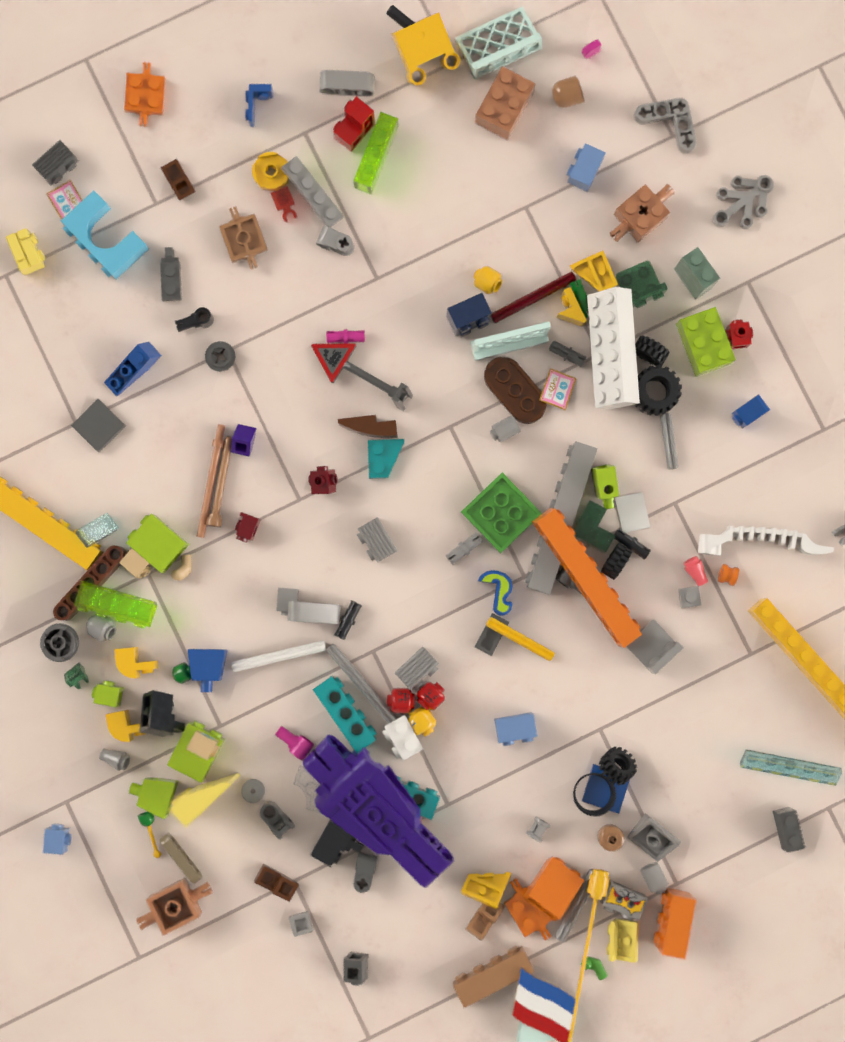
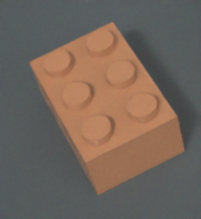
(504, 103)

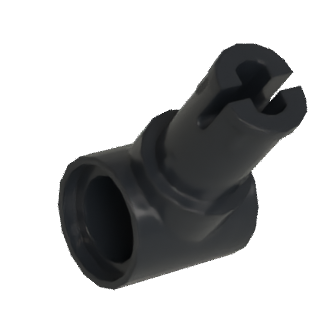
(194, 320)

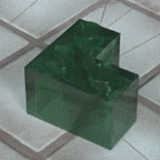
(588, 529)

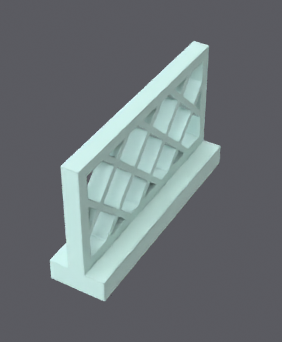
(508, 53)
(510, 341)

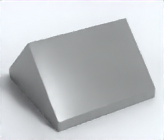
(653, 838)

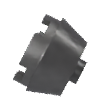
(59, 642)

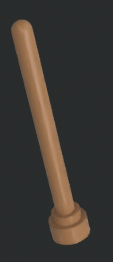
(215, 519)

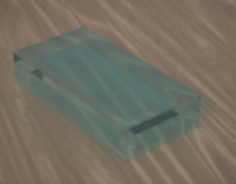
(96, 530)

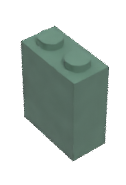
(696, 273)

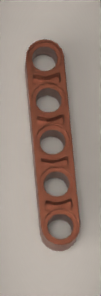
(94, 573)

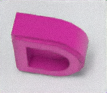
(591, 49)

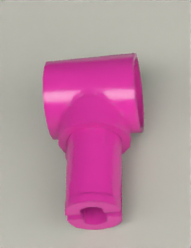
(298, 745)

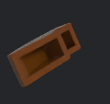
(369, 426)

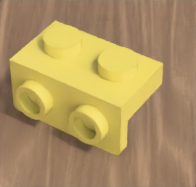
(623, 940)

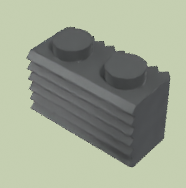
(55, 163)
(788, 829)

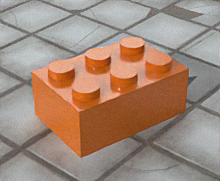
(674, 923)

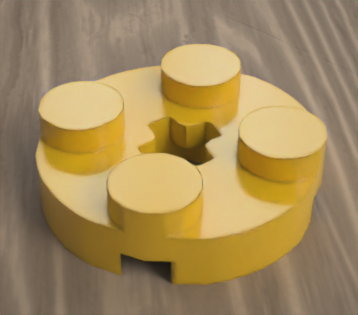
(262, 165)

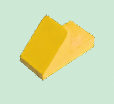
(573, 313)

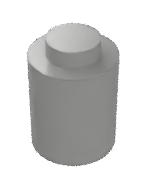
(505, 429)
(654, 877)

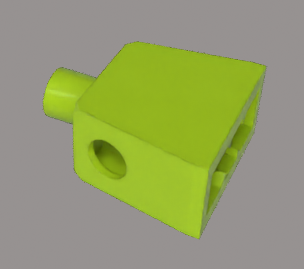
(604, 476)
(155, 795)

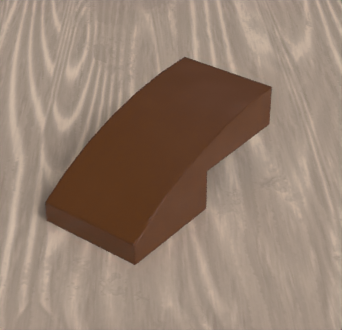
(178, 179)
(276, 882)

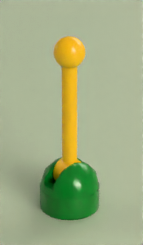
(146, 819)

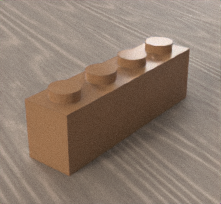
(492, 976)

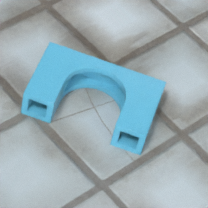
(80, 224)

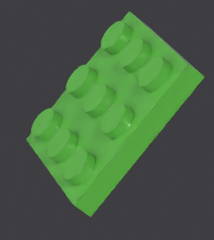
(501, 512)

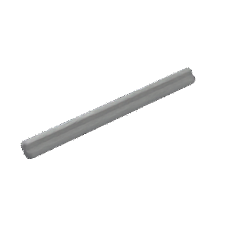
(361, 683)

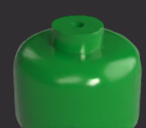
(181, 673)

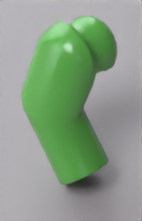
(596, 965)

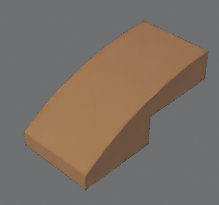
(483, 920)

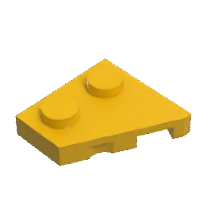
(596, 271)
(486, 887)

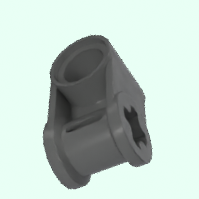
(276, 820)
(364, 869)

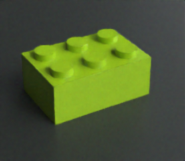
(705, 341)

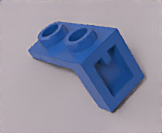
(259, 91)

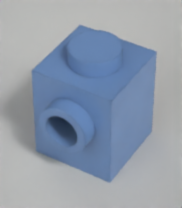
(56, 839)

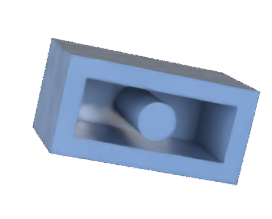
(586, 167)
(515, 728)

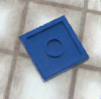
(598, 791)

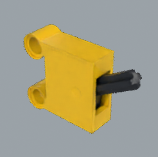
(421, 42)

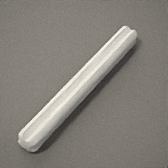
(278, 656)

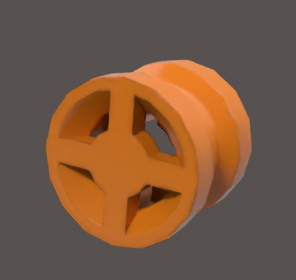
(728, 575)

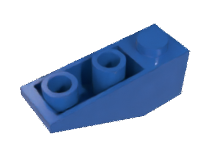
(132, 367)

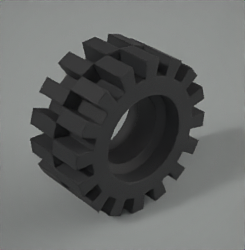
(651, 351)
(616, 561)
(609, 768)

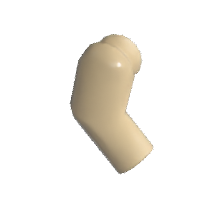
(184, 570)

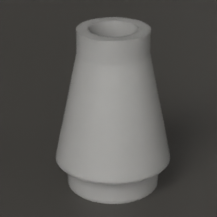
(116, 759)

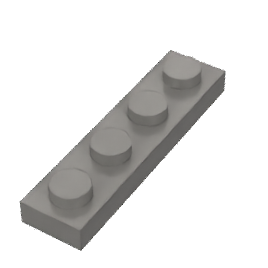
(312, 192)

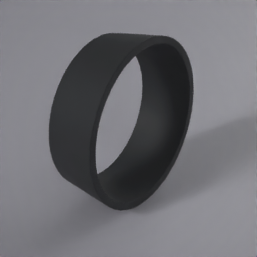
(607, 807)

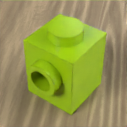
(107, 694)

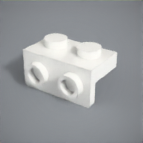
(402, 737)

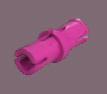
(345, 336)

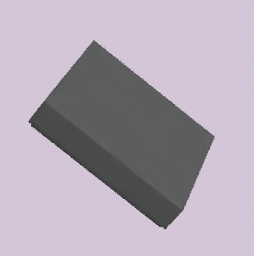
(98, 425)

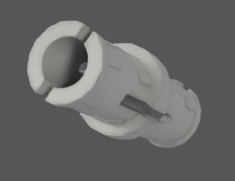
(464, 548)

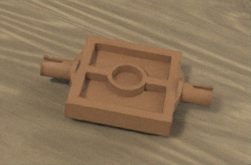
(243, 238)

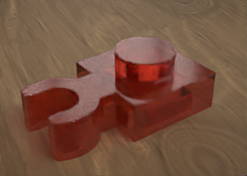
(283, 201)

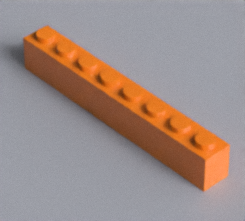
(586, 577)

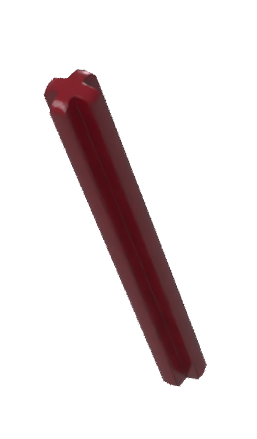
(533, 297)

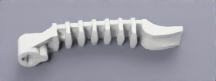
(712, 544)

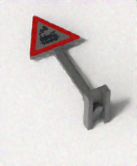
(335, 358)

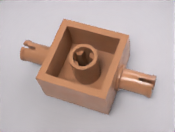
(642, 201)
(172, 918)

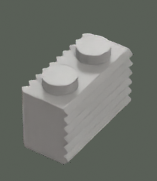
(376, 539)
(417, 668)

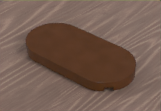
(514, 390)

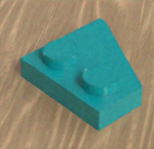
(382, 456)

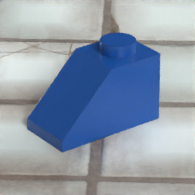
(750, 411)

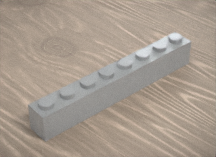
(567, 501)

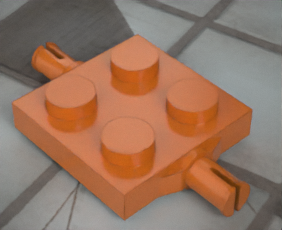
(144, 94)
(525, 914)

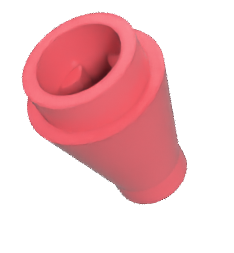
(696, 570)

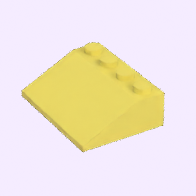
(194, 801)

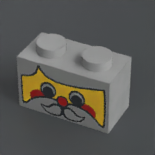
(624, 900)

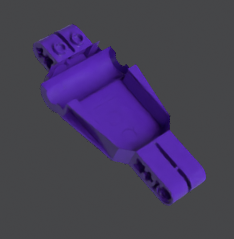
(375, 809)

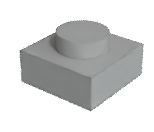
(689, 597)
(301, 923)

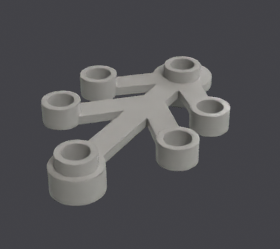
(745, 198)

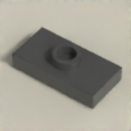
(489, 638)

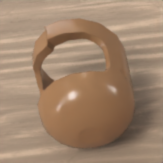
(567, 92)

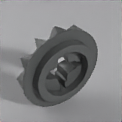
(219, 347)

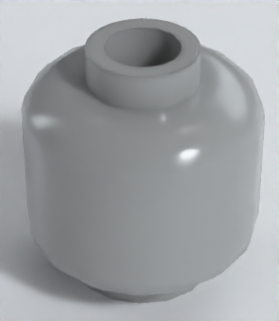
(101, 628)

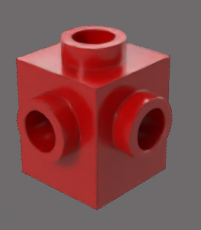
(739, 334)

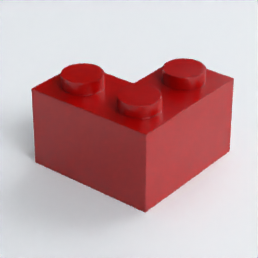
(356, 124)

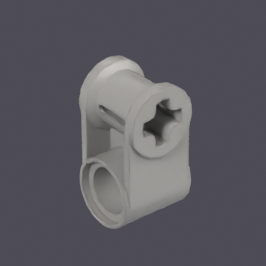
(332, 240)

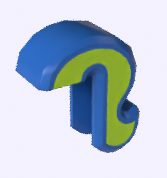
(503, 590)

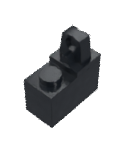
(158, 716)
(332, 841)

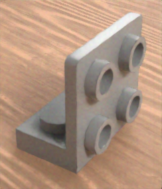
(654, 647)

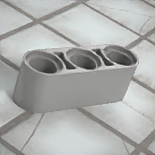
(346, 83)
(314, 612)

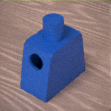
(207, 666)

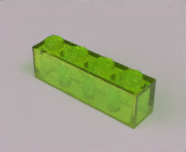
(376, 153)
(115, 604)

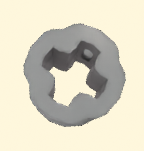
(538, 829)

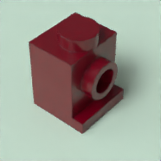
(246, 527)

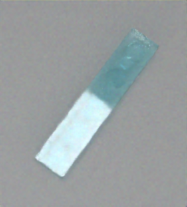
(790, 767)

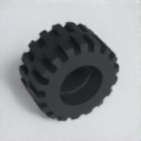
(670, 383)

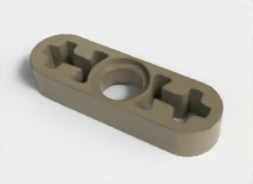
(181, 858)

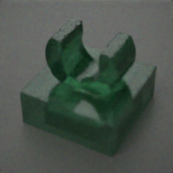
(74, 675)

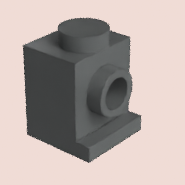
(355, 968)

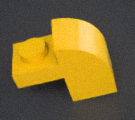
(129, 665)
(120, 726)

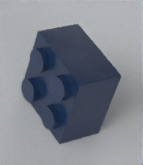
(469, 315)

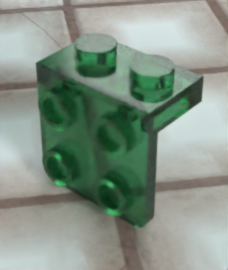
(642, 282)

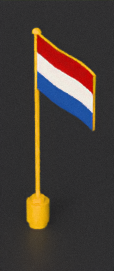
(547, 1005)

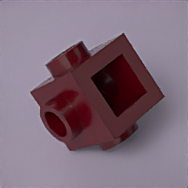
(323, 480)

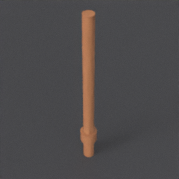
(218, 444)

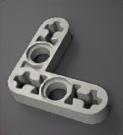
(676, 117)

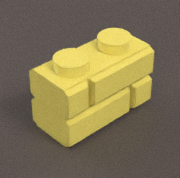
(25, 251)

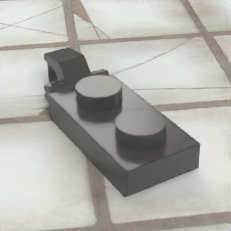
(170, 276)

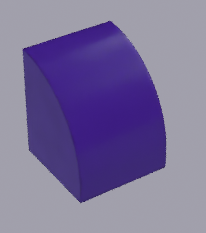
(243, 440)

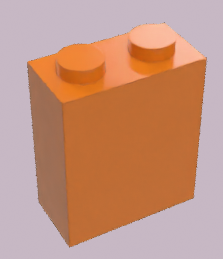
(553, 888)

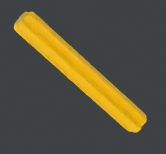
(520, 639)

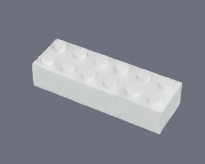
(613, 348)

